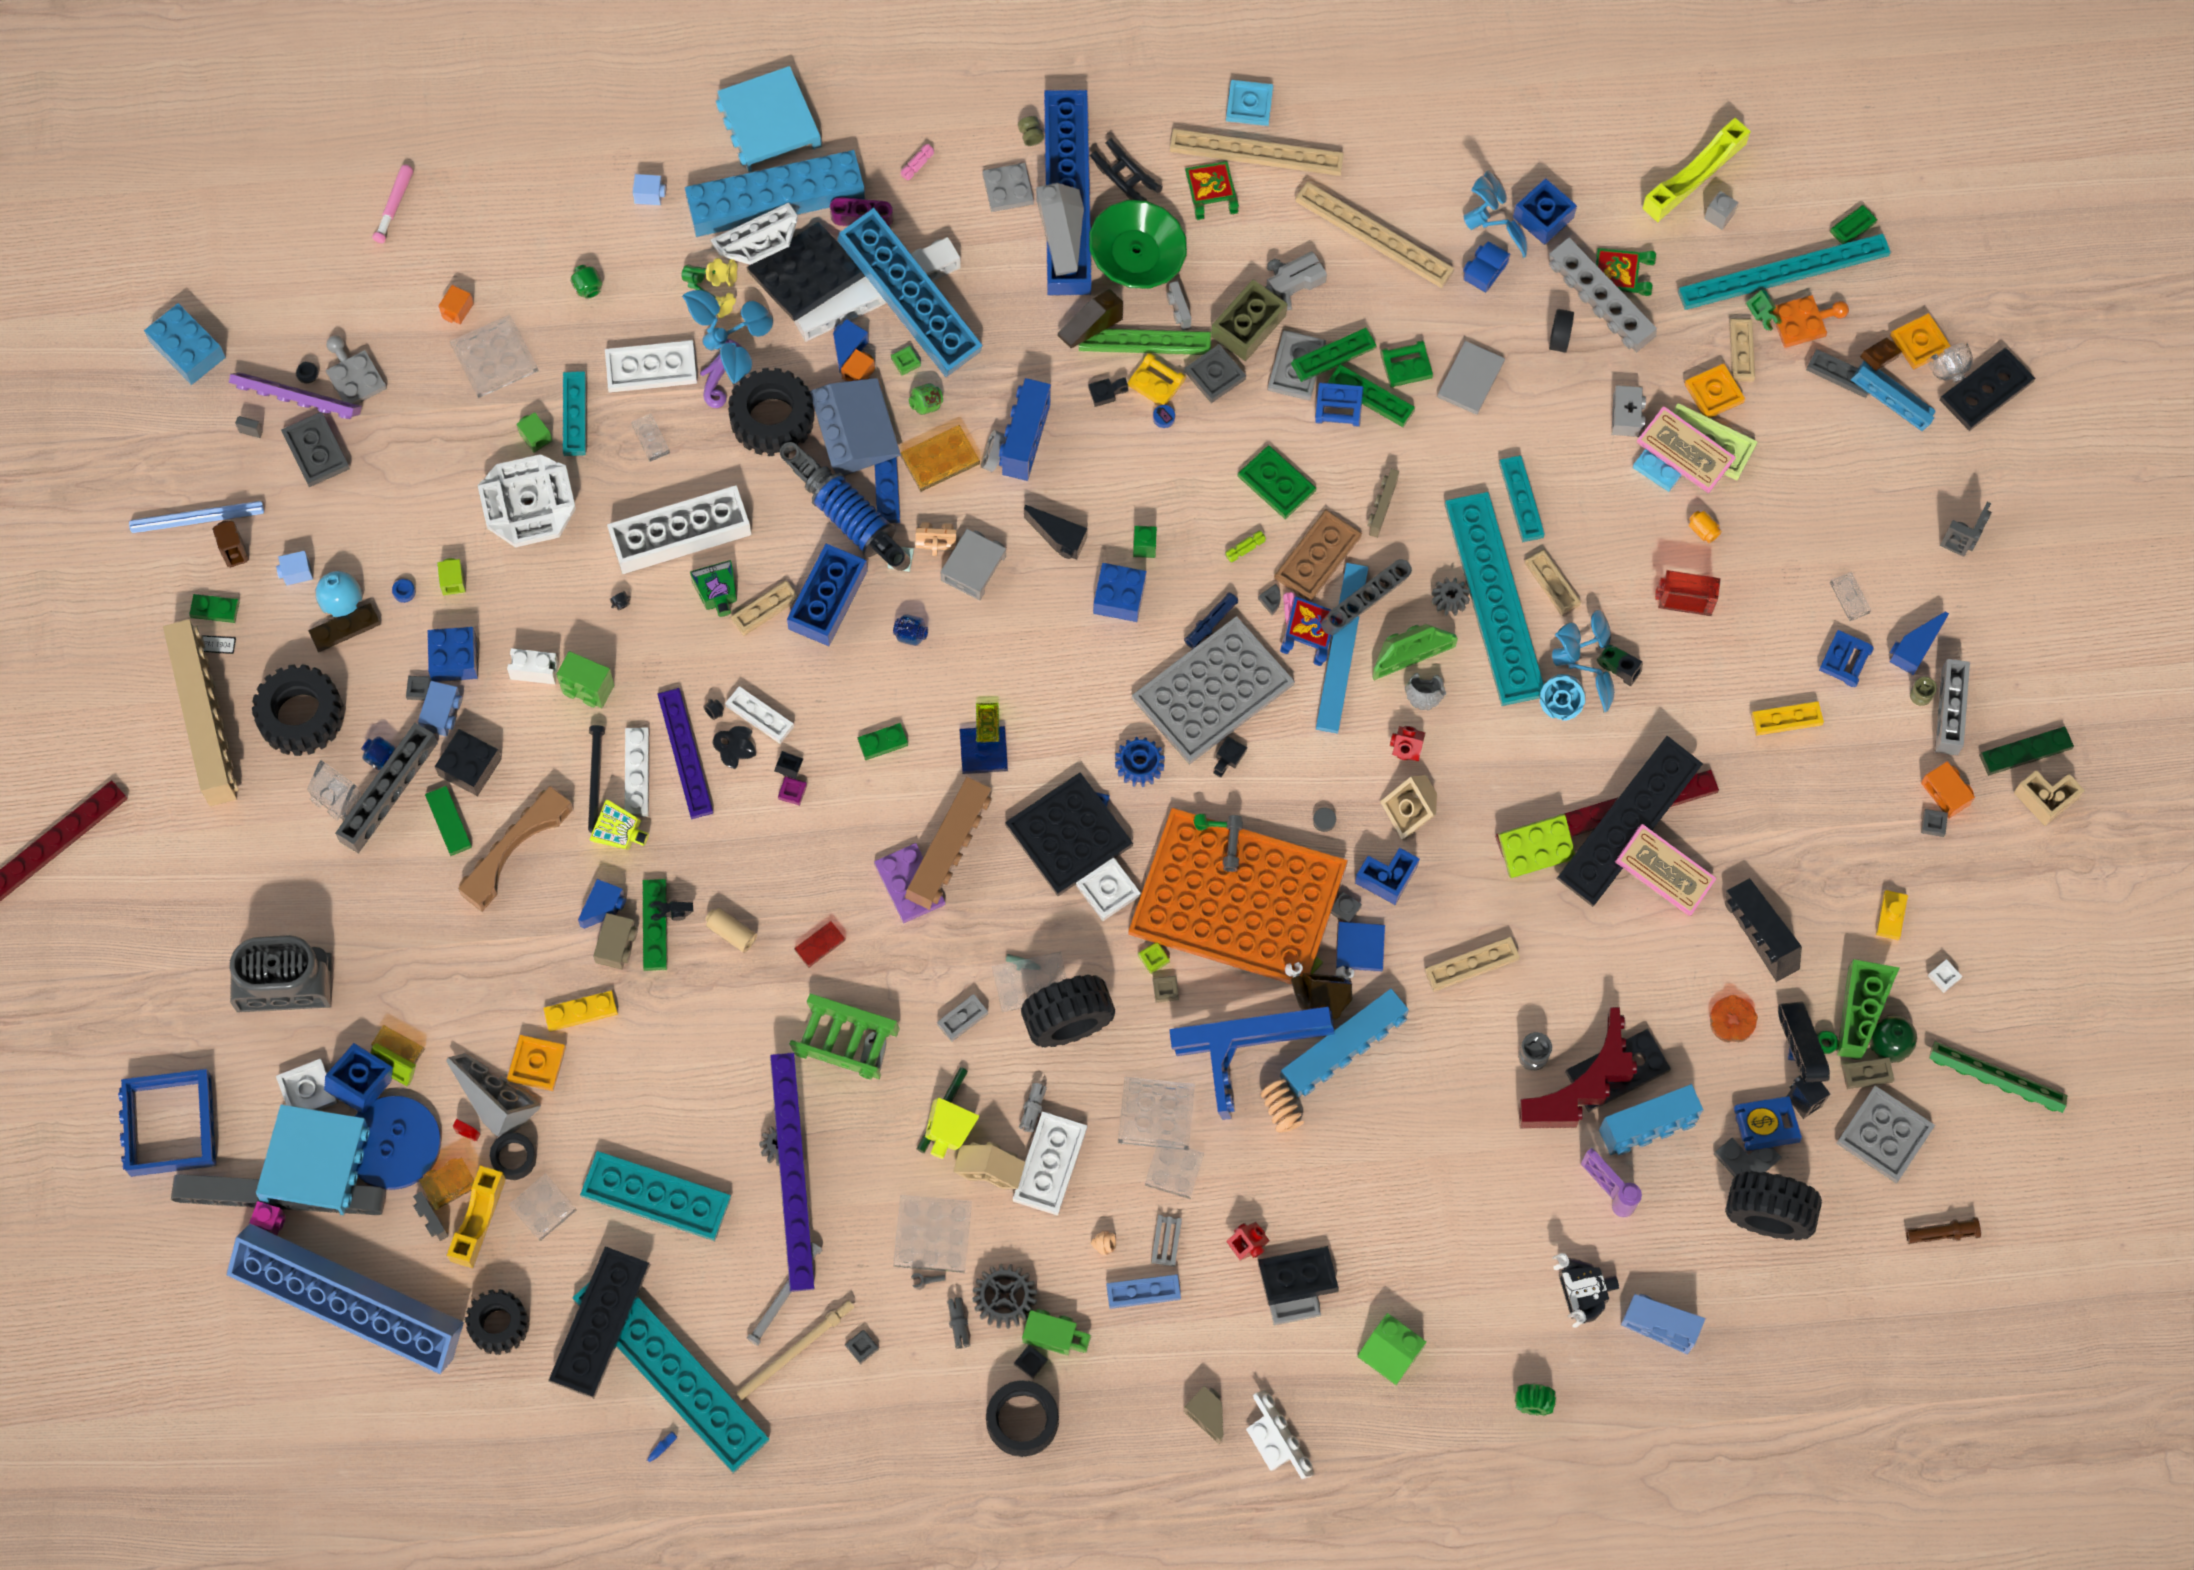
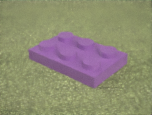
(897, 873)

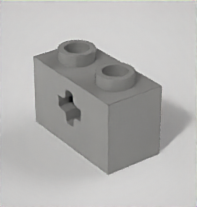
(1625, 422)

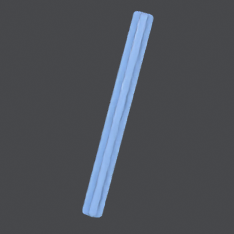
(196, 516)

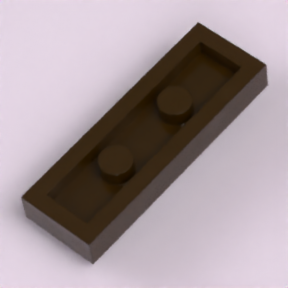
(344, 627)

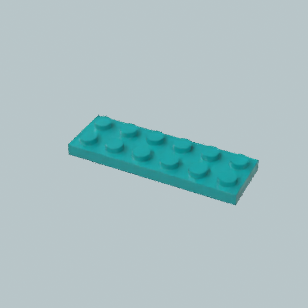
(655, 1196)

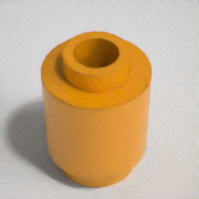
(1704, 526)

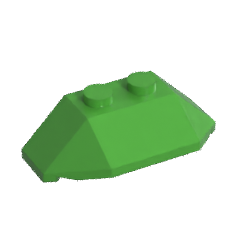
(1412, 647)

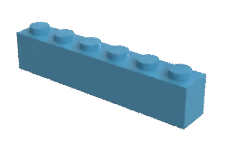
(1349, 1039)

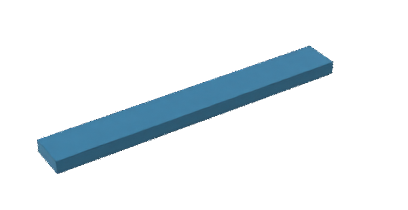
(1340, 656)

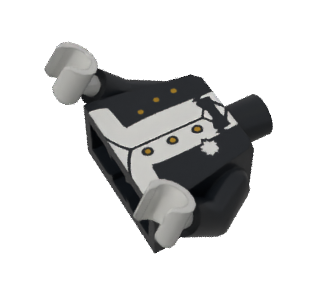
(1584, 1288)

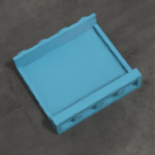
(767, 117)
(313, 1158)

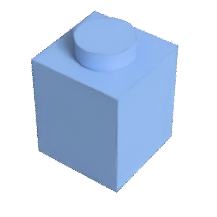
(648, 189)
(294, 568)

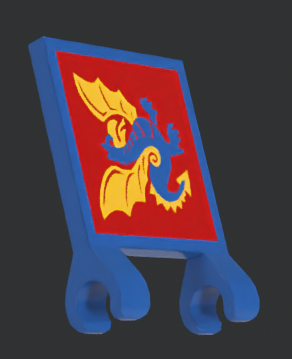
(1306, 628)

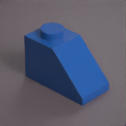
(847, 339)
(602, 900)

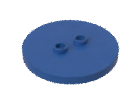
(400, 1143)

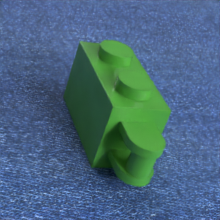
(1054, 1333)

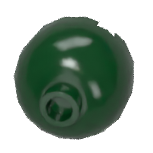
(1894, 1038)

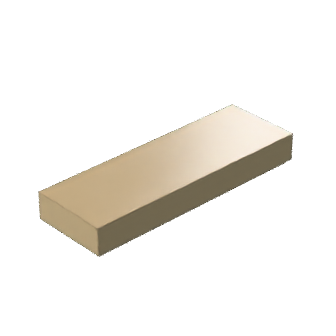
(1742, 350)
(1552, 582)
(764, 608)

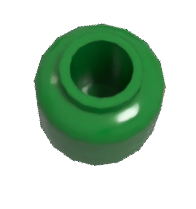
(586, 281)

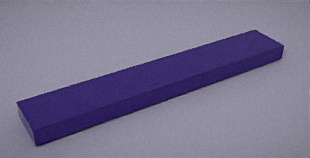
(685, 753)

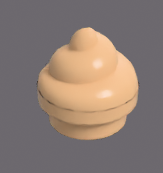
(1104, 1242)

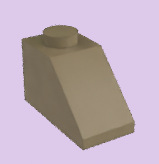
(1206, 1412)

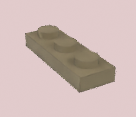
(1382, 502)

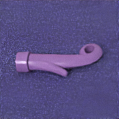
(717, 370)

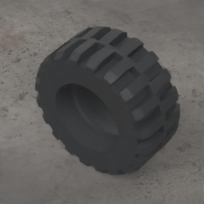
(767, 386)
(292, 683)
(1068, 1011)
(1773, 1205)

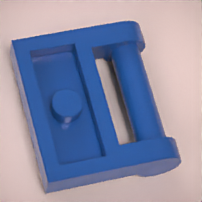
(1341, 397)
(1839, 655)

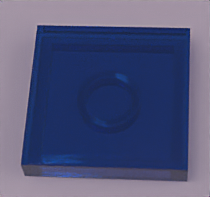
(982, 756)

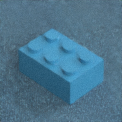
(184, 344)

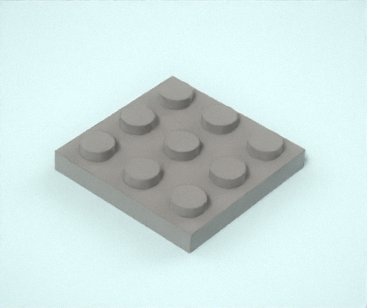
(1885, 1134)

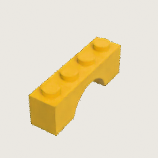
(483, 1201)

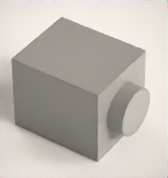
(1721, 210)

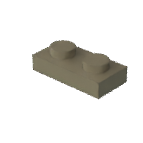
(1868, 1073)

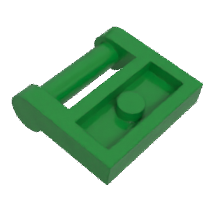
(1408, 370)

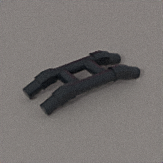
(1125, 161)

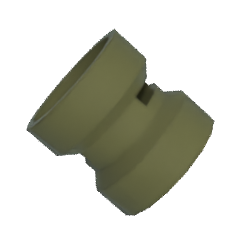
(1031, 133)
(1924, 686)

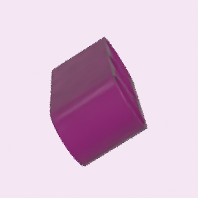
(853, 206)

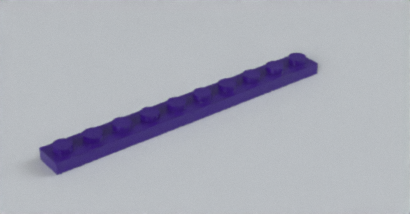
(792, 1172)

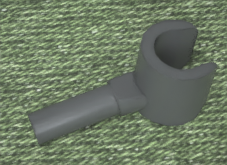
(926, 1280)

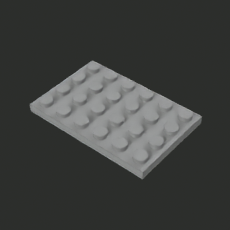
(1212, 690)

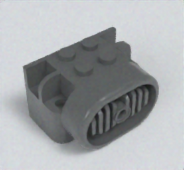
(279, 975)

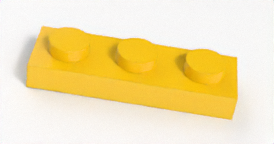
(1787, 718)
(580, 1011)

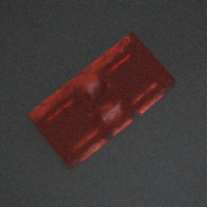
(819, 944)

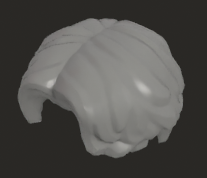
(1425, 693)

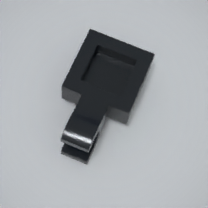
(1104, 392)
(1229, 755)
(675, 910)

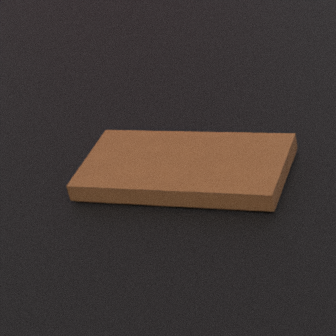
(1318, 556)

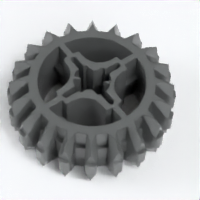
(990, 1280)

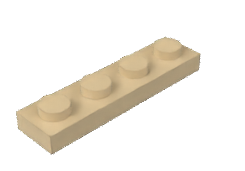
(1472, 964)

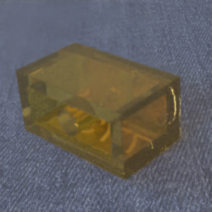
(447, 1182)

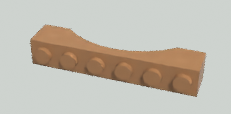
(544, 814)

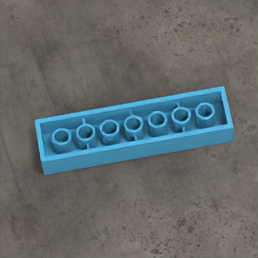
(804, 185)
(909, 292)

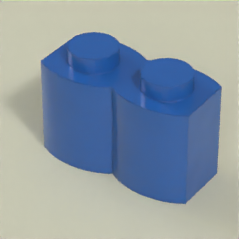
(1486, 267)

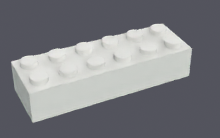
(679, 529)

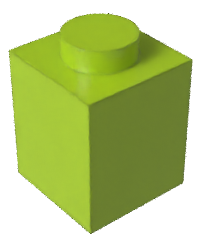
(451, 576)

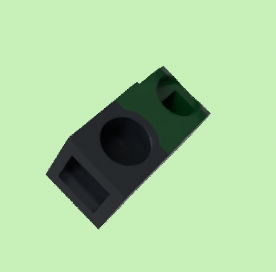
(1620, 664)

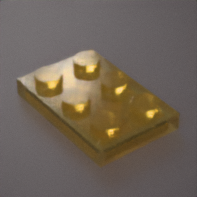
(940, 458)

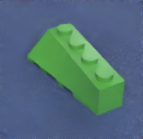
(1864, 1000)

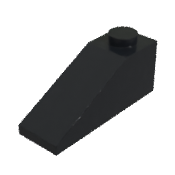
(1059, 533)

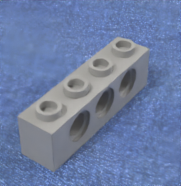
(1952, 707)

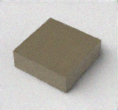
(1165, 989)

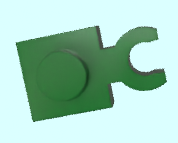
(1762, 307)

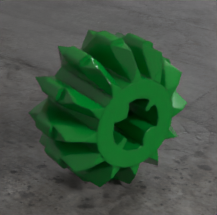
(1535, 1399)

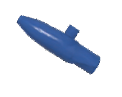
(662, 1446)

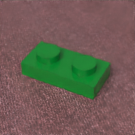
(214, 608)
(882, 741)

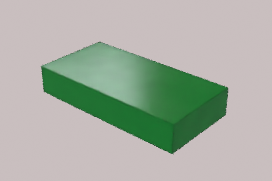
(1853, 225)

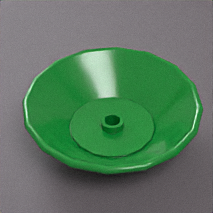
(1142, 228)

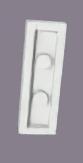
(759, 715)

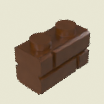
(230, 543)

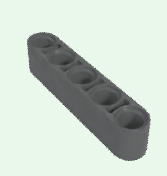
(1360, 603)

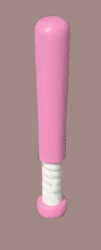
(398, 190)

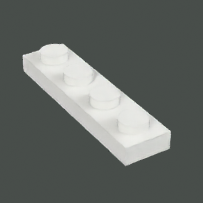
(637, 771)

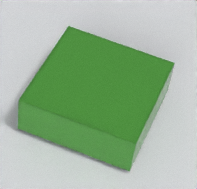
(905, 360)

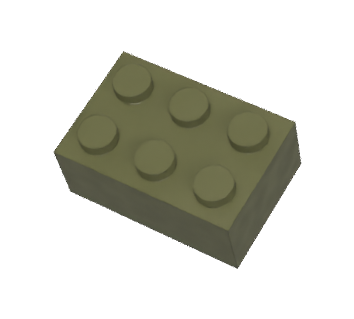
(1249, 320)

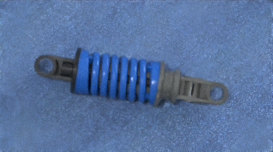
(846, 508)

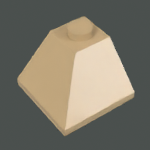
(1411, 805)

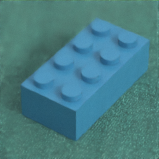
(1651, 1120)

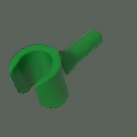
(1201, 822)

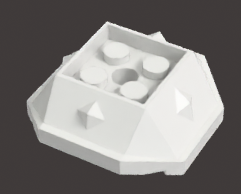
(522, 480)

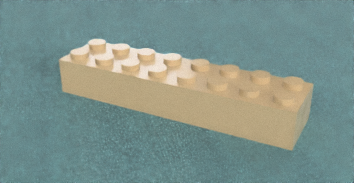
(201, 713)

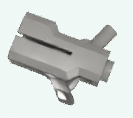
(1295, 276)

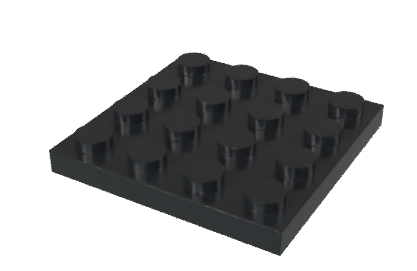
(806, 272)
(1068, 833)

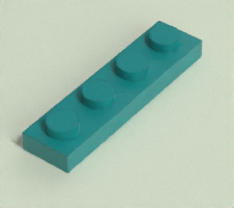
(574, 413)
(1521, 498)

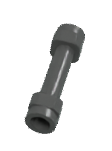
(1231, 862)

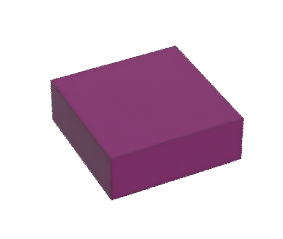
(792, 791)

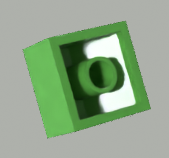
(1392, 1349)

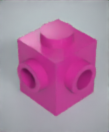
(268, 1218)

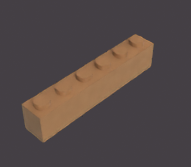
(948, 842)

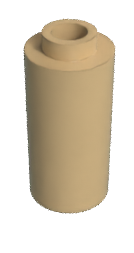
(730, 929)

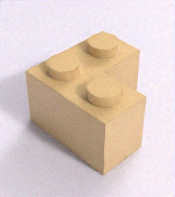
(2048, 801)
(989, 1164)

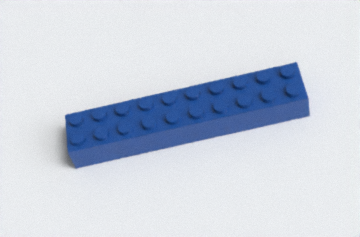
(1069, 165)

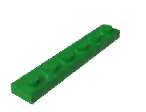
(1994, 1075)

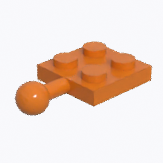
(1804, 321)

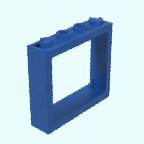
(127, 1118)

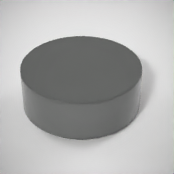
(1324, 819)

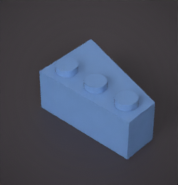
(1663, 1323)

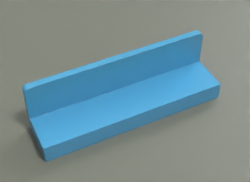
(1894, 396)

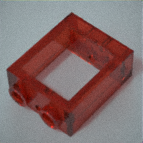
(1688, 593)

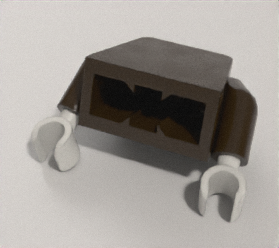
(1322, 990)

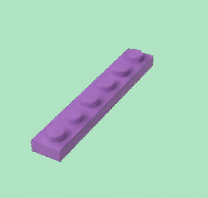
(286, 393)

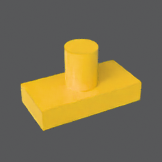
(1892, 915)

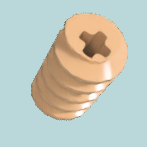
(1280, 1107)

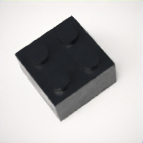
(468, 762)

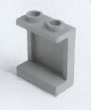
(973, 563)

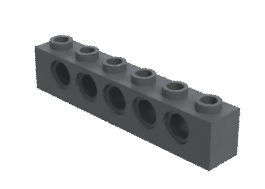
(386, 788)

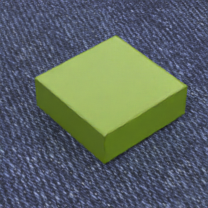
(1153, 957)

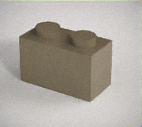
(615, 941)

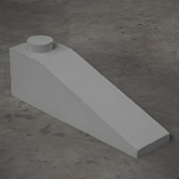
(1062, 220)
(495, 1102)

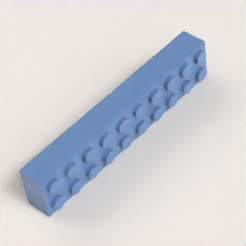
(345, 1298)

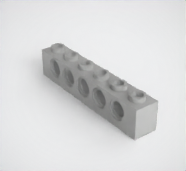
(1569, 253)

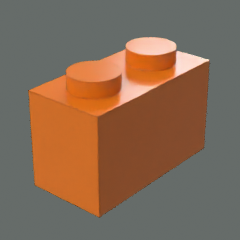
(1948, 789)

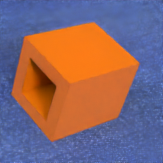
(455, 305)
(858, 367)

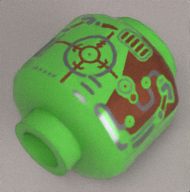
(925, 399)

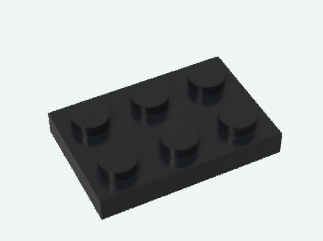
(1298, 1275)

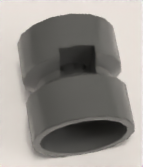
(1535, 1051)

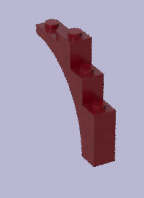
(1561, 1107)

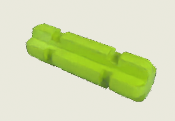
(1245, 546)

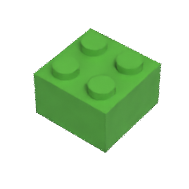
(585, 680)

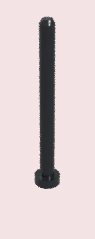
(596, 732)

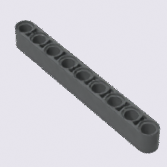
(242, 1193)

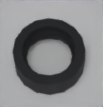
(1561, 330)
(510, 1138)

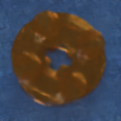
(1733, 1032)

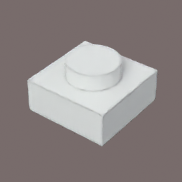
(1945, 976)

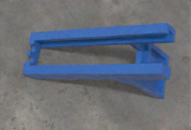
(1225, 1037)

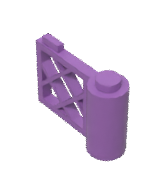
(1624, 1195)

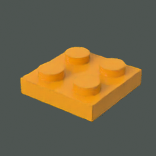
(1920, 340)
(1714, 391)
(536, 1063)

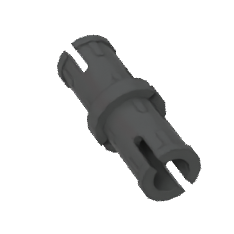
(958, 1323)

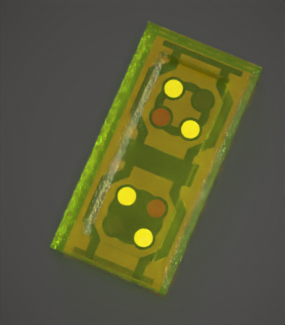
(987, 722)

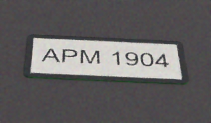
(219, 644)

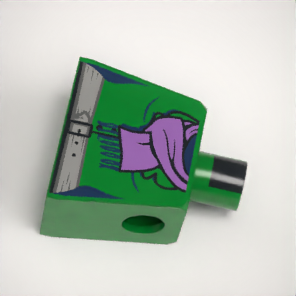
(715, 586)

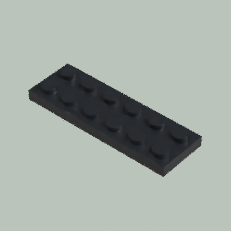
(599, 1322)

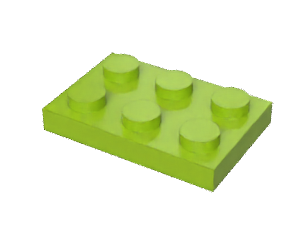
(1536, 845)

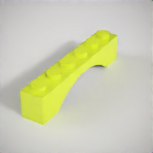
(1716, 154)

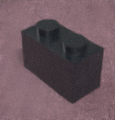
(1807, 1097)

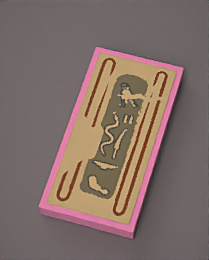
(1686, 449)
(1665, 870)

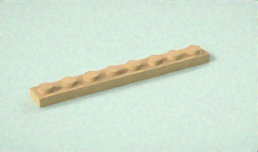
(1256, 152)
(1374, 235)

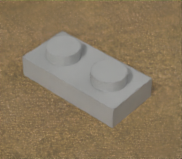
(1181, 311)
(962, 1018)

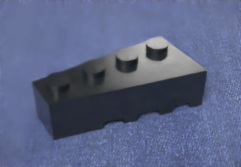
(1764, 929)

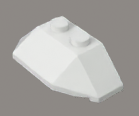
(759, 236)

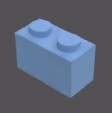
(439, 708)

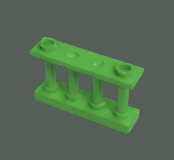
(841, 1013)

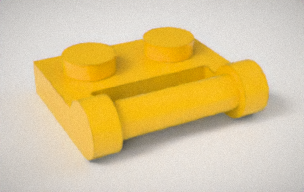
(1153, 386)

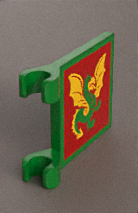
(1211, 185)
(1623, 268)

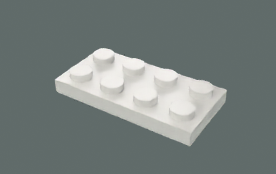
(650, 366)
(1050, 1163)

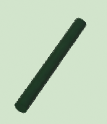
(949, 1096)

